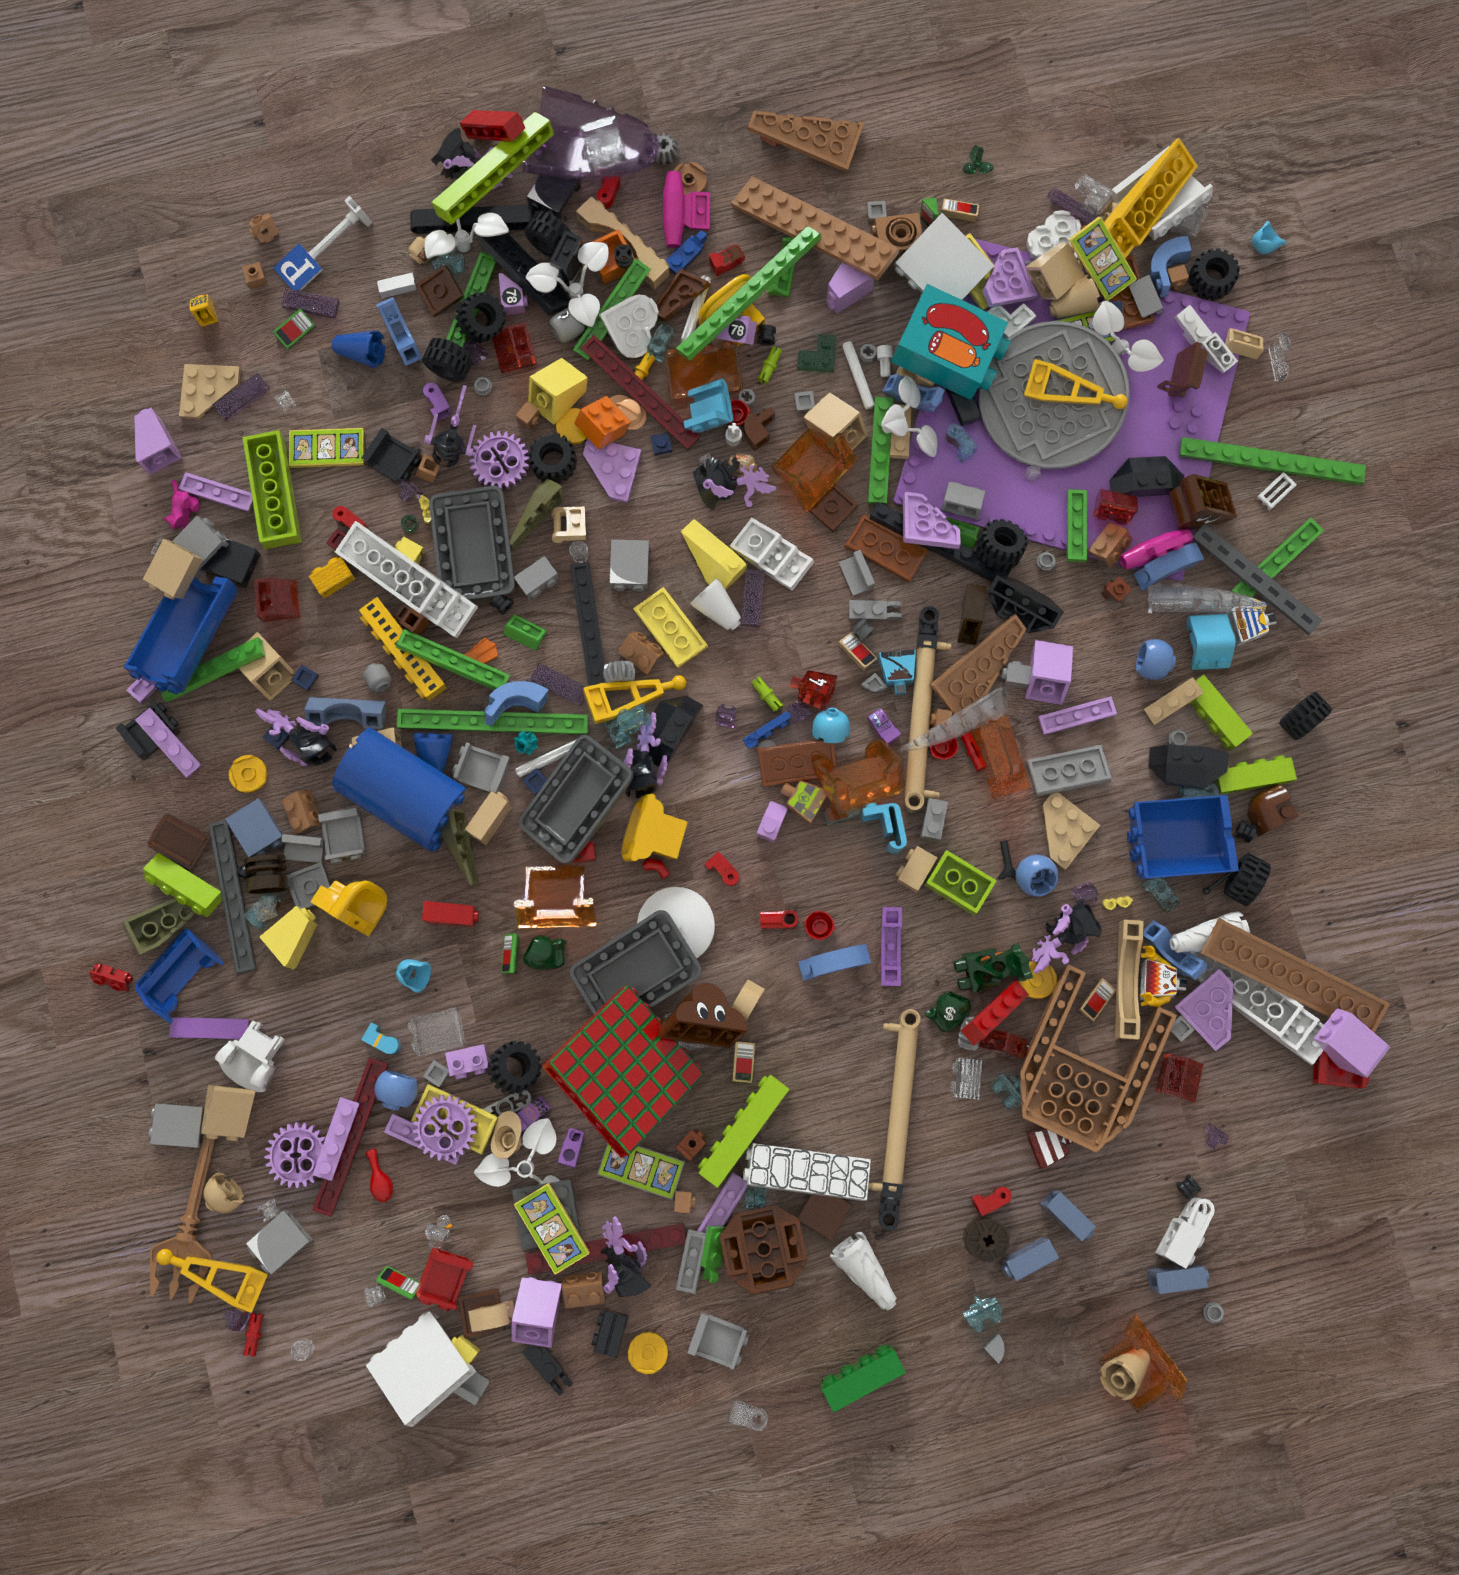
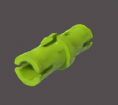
(769, 365)
(767, 694)

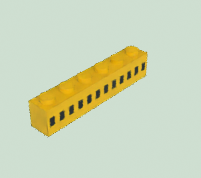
(389, 632)

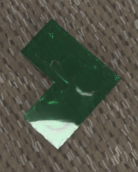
(820, 360)

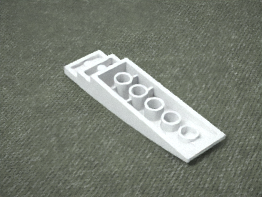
(406, 579)
(1271, 1011)

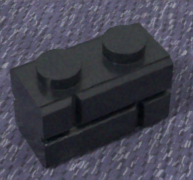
(610, 1334)

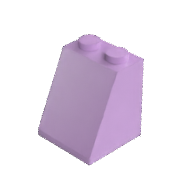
(847, 288)
(153, 442)
(1049, 672)
(1351, 1043)
(536, 1312)

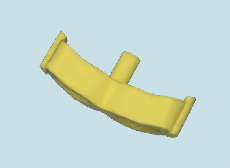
(424, 502)
(1122, 902)

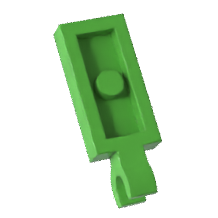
(712, 1253)

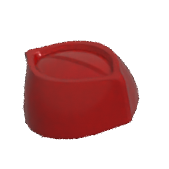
(740, 411)
(944, 750)
(819, 925)

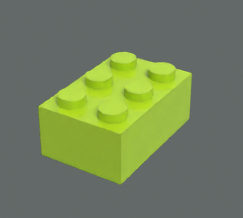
(960, 883)

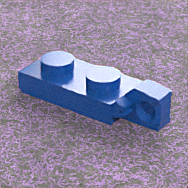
(687, 252)
(766, 730)

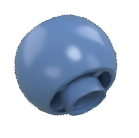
(1155, 659)
(1037, 875)
(396, 1090)

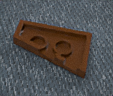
(680, 293)

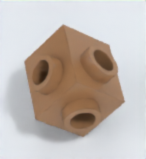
(258, 223)

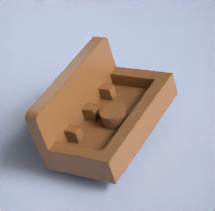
(1111, 544)
(640, 651)
(301, 811)
(583, 1289)

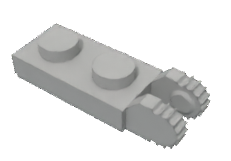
(873, 610)

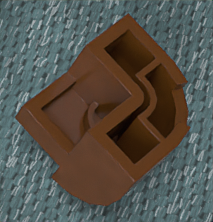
(1271, 809)

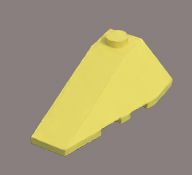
(713, 556)

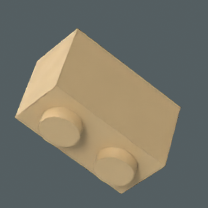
(916, 869)

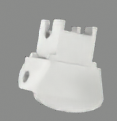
(250, 1058)

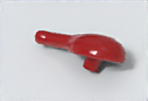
(380, 1183)

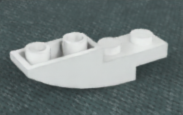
(1197, 331)

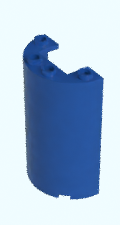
(180, 635)
(397, 788)

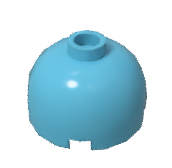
(831, 726)

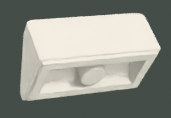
(396, 285)

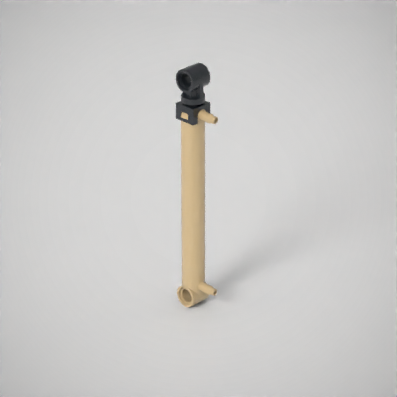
(921, 707)
(898, 1119)

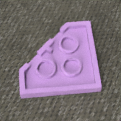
(1009, 280)
(614, 468)
(927, 524)
(1210, 1008)

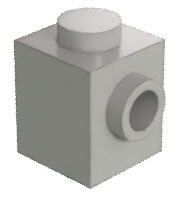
(1016, 675)

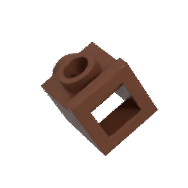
(684, 1147)

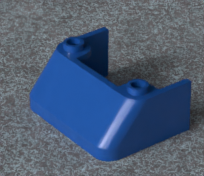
(173, 971)

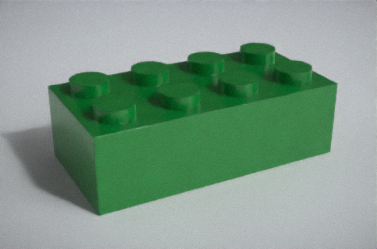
(862, 1378)

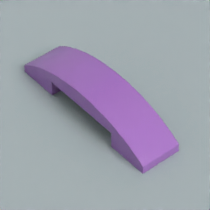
(891, 946)
(208, 1028)

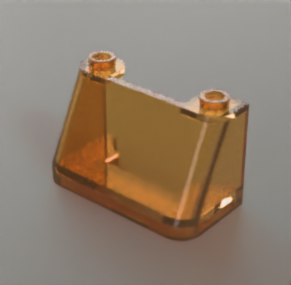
(864, 779)

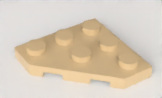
(205, 386)
(1066, 829)

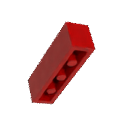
(492, 125)
(994, 1012)

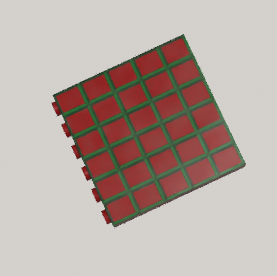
(623, 1071)

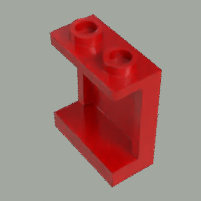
(1328, 1073)
(443, 1279)

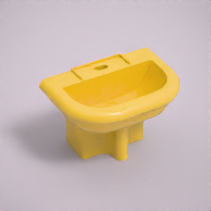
(722, 295)
(651, 831)
(356, 904)

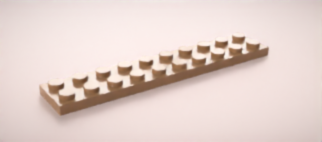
(838, 239)
(1291, 974)

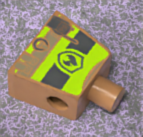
(804, 800)

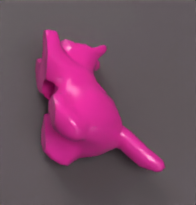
(182, 506)

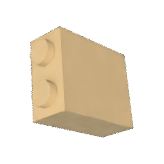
(172, 569)
(489, 817)

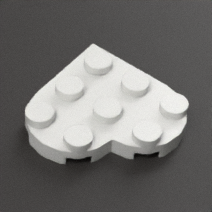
(1056, 230)
(630, 324)

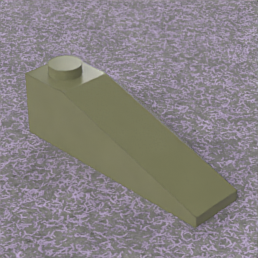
(544, 499)
(460, 844)
(155, 925)

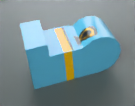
(380, 1041)

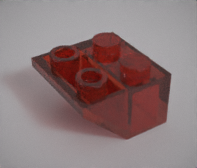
(514, 348)
(1115, 507)
(276, 599)
(1179, 1077)

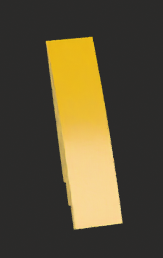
(1150, 197)

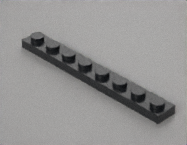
(963, 556)
(588, 624)

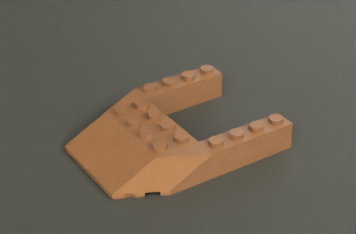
(1078, 1095)

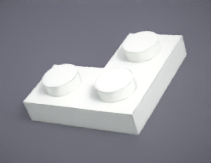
(1016, 321)

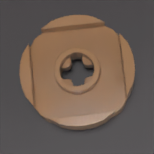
(693, 171)

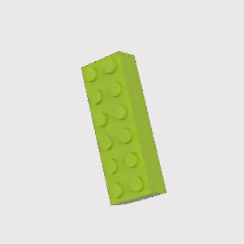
(272, 489)
(741, 1134)

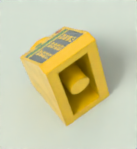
(203, 310)

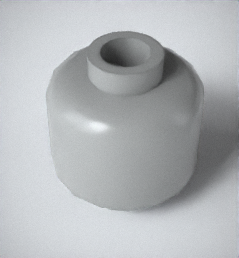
(377, 677)

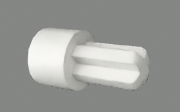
(884, 355)
(733, 435)

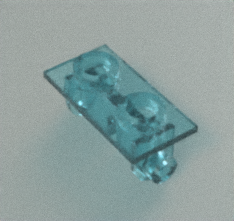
(756, 1198)

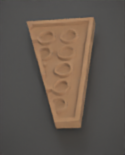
(813, 136)
(979, 668)

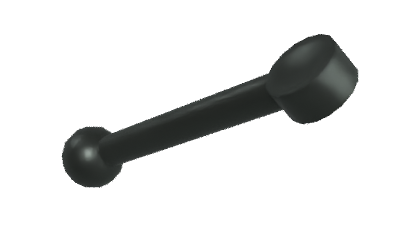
(1207, 890)

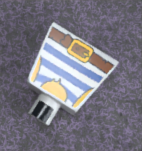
(1249, 625)

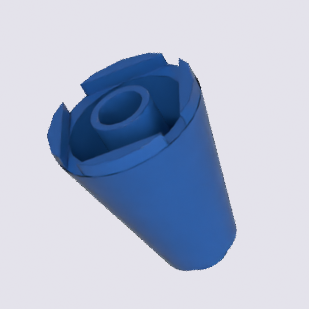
(361, 347)

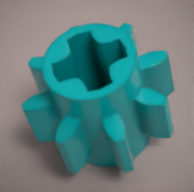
(526, 743)

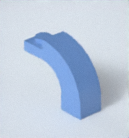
(1169, 253)
(399, 331)
(929, 396)
(1168, 564)
(515, 694)
(834, 961)
(1185, 962)

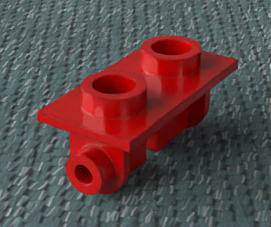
(103, 975)

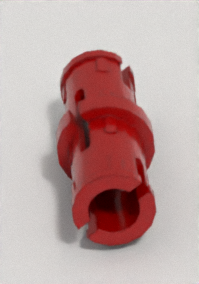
(973, 751)
(253, 1334)

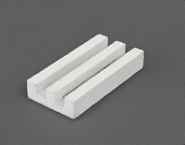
(1265, 501)

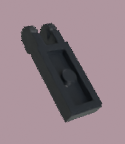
(547, 1366)

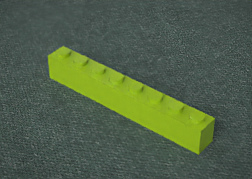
(492, 169)

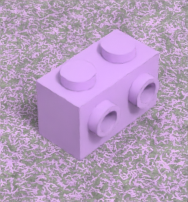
(468, 1060)

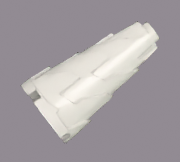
(1195, 938)
(862, 1267)

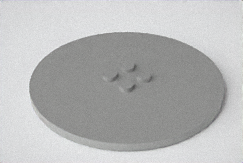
(1054, 432)

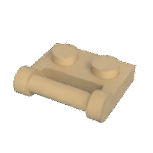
(575, 524)

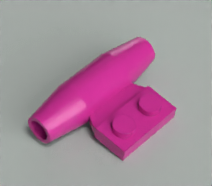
(683, 210)
(1155, 547)

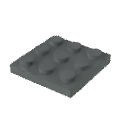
(564, 1192)

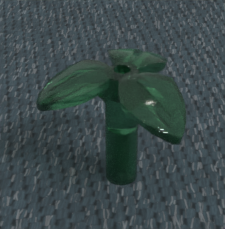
(976, 156)

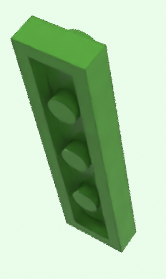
(1076, 525)

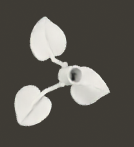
(440, 243)
(581, 306)
(1144, 353)
(896, 422)
(538, 1137)

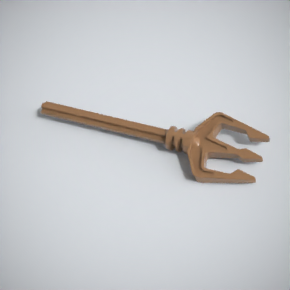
(185, 1242)

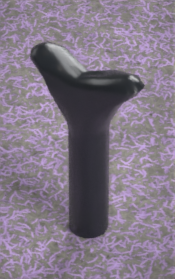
(1008, 868)

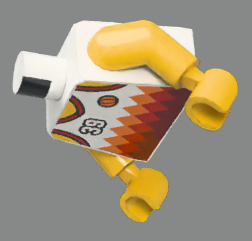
(1158, 979)

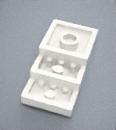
(771, 554)

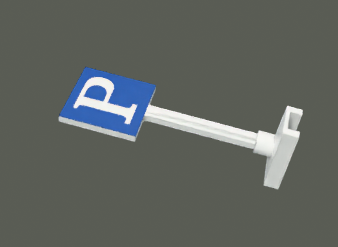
(299, 266)

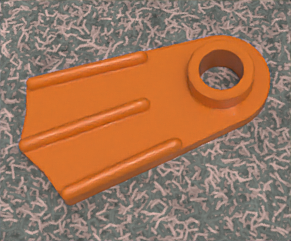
(483, 651)

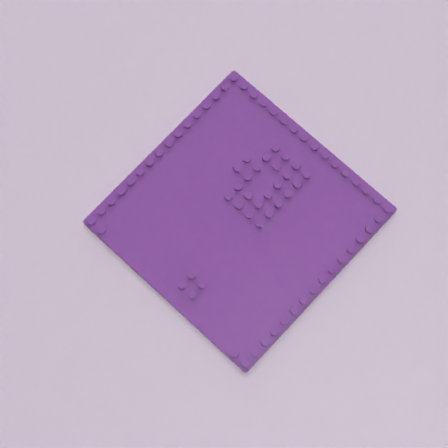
(1150, 429)

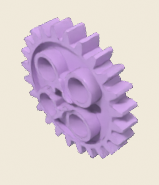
(514, 452)
(456, 1113)
(279, 1155)

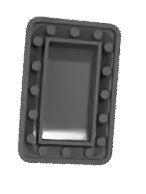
(472, 542)
(576, 799)
(645, 957)

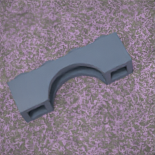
(327, 710)

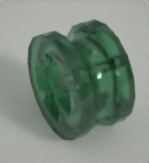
(405, 521)

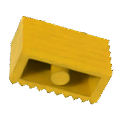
(331, 577)

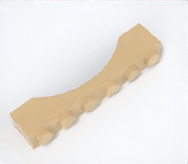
(598, 219)
(1127, 1007)

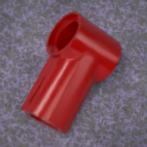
(775, 920)

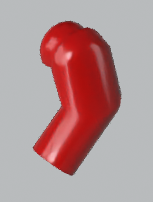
(656, 864)

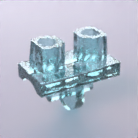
(457, 262)
(632, 719)
(1002, 1083)
(981, 1311)

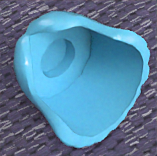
(1266, 240)
(421, 978)

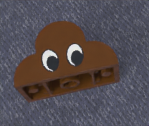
(1201, 502)
(704, 1019)

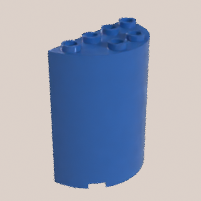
(1182, 837)

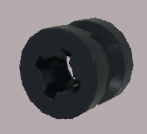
(623, 251)
(766, 335)
(502, 603)
(1245, 831)
(1188, 1187)

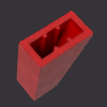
(449, 914)

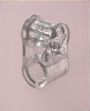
(745, 1414)

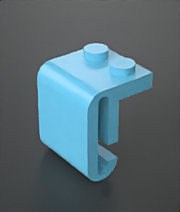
(710, 408)
(1211, 641)
(882, 812)

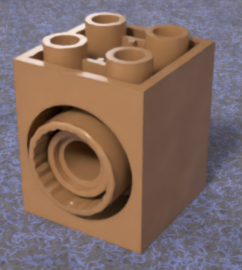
(898, 231)

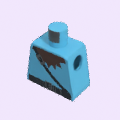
(897, 669)

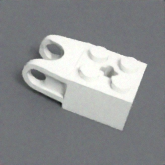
(1186, 1233)

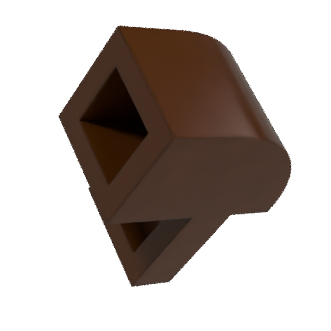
(754, 428)
(412, 619)

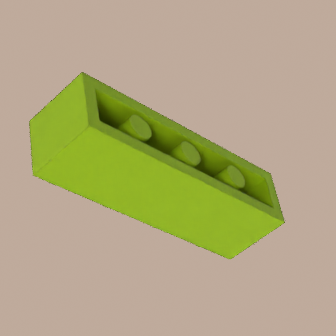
(1220, 715)
(1257, 775)
(182, 885)

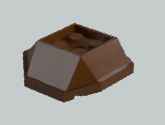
(759, 1228)

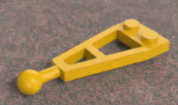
(1039, 378)
(599, 704)
(250, 1287)

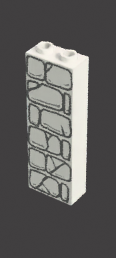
(807, 1172)

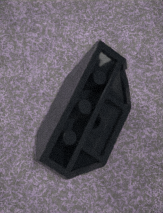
(1146, 477)
(1031, 607)
(672, 724)
(1188, 765)

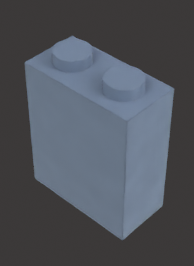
(255, 828)
(1068, 1216)
(1028, 1259)
(1177, 1278)

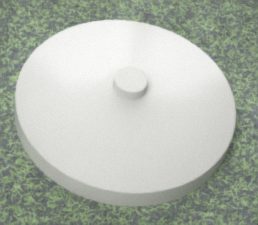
(689, 913)

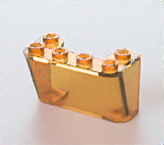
(704, 368)

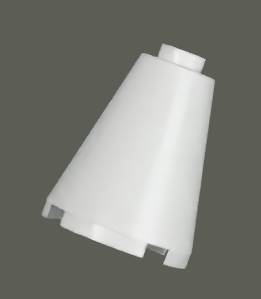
(717, 606)

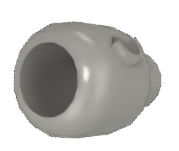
(565, 326)

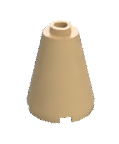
(1077, 300)
(1125, 1373)

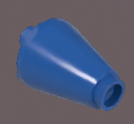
(433, 748)

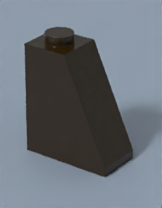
(971, 614)

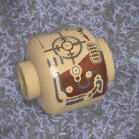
(417, 250)
(744, 459)

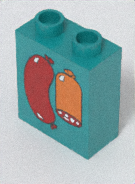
(951, 343)

